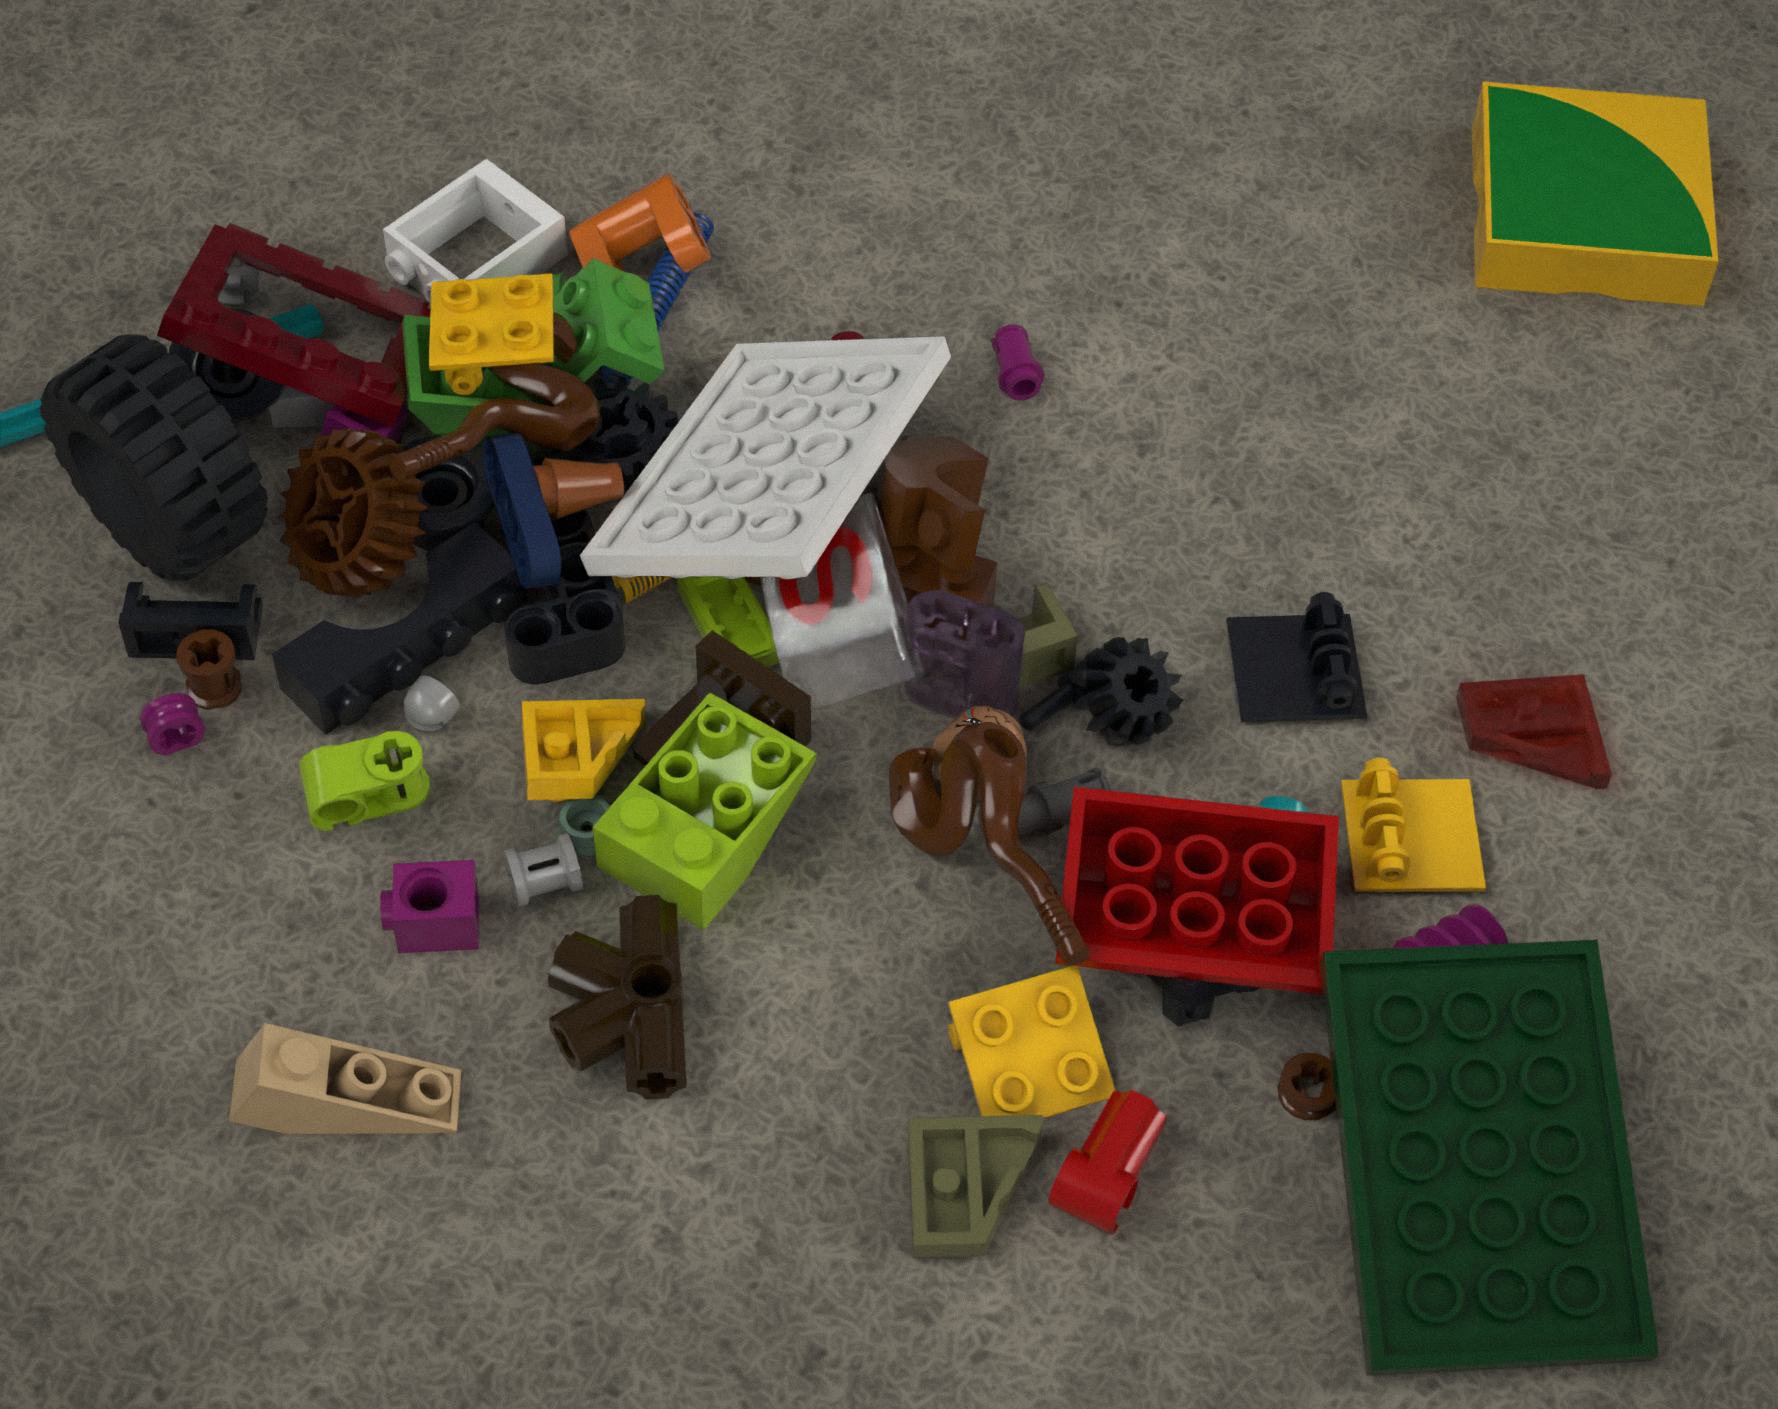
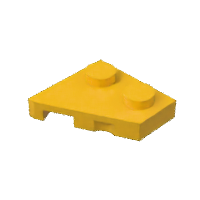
(576, 744)

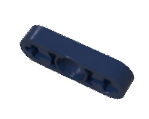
(521, 510)

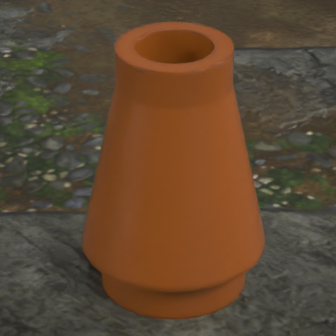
(577, 485)

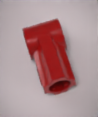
(1107, 1167)

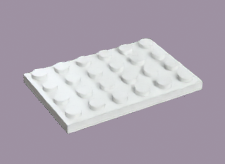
(767, 459)

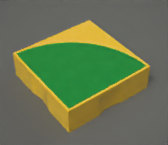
(1593, 193)

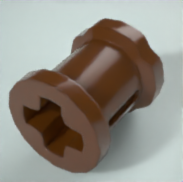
(209, 668)

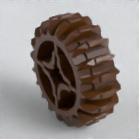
(350, 514)

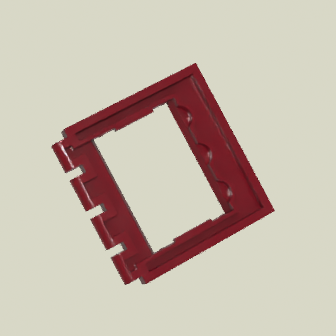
(265, 349)

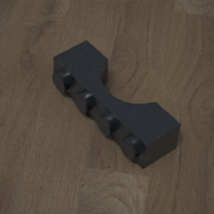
(342, 670)

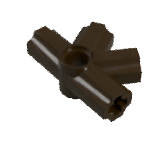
(612, 1002)

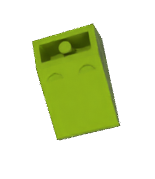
(702, 810)

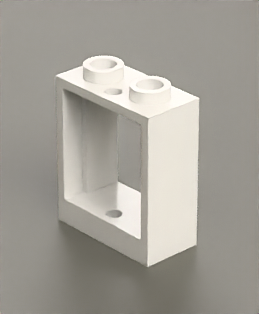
(475, 194)

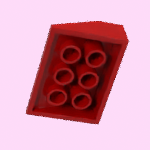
(1201, 889)

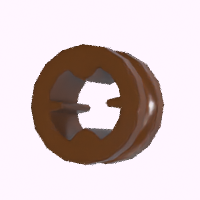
(1296, 1102)

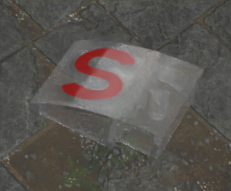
(847, 619)

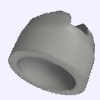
(429, 704)

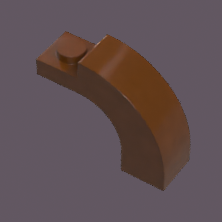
(932, 498)

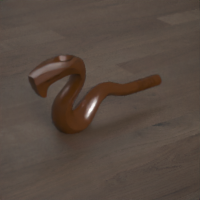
(560, 426)
(996, 761)

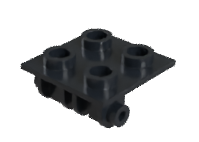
(1297, 665)

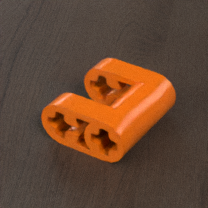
(638, 221)

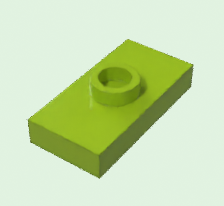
(730, 611)

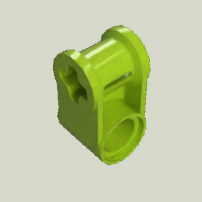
(361, 780)

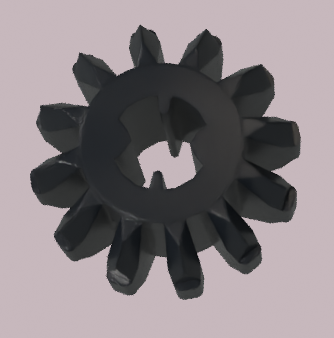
(1109, 700)

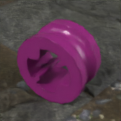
(172, 723)

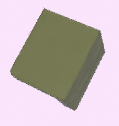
(1048, 639)

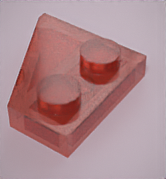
(1537, 725)

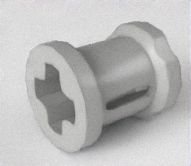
(543, 869)

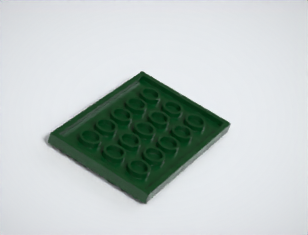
(1485, 1158)

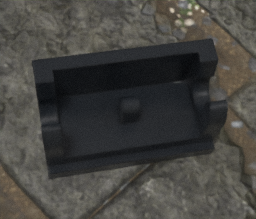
(159, 626)

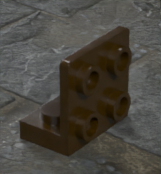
(740, 682)

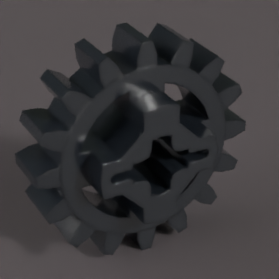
(624, 429)

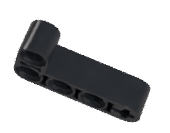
(579, 624)

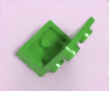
(610, 323)

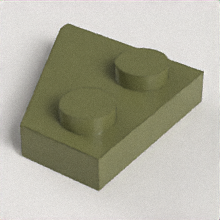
(965, 1179)

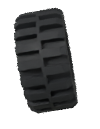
(154, 456)

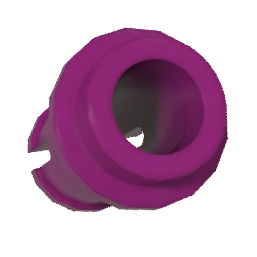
(1016, 363)

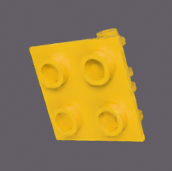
(489, 325)
(1411, 833)
(1031, 1046)

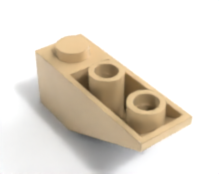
(330, 1086)

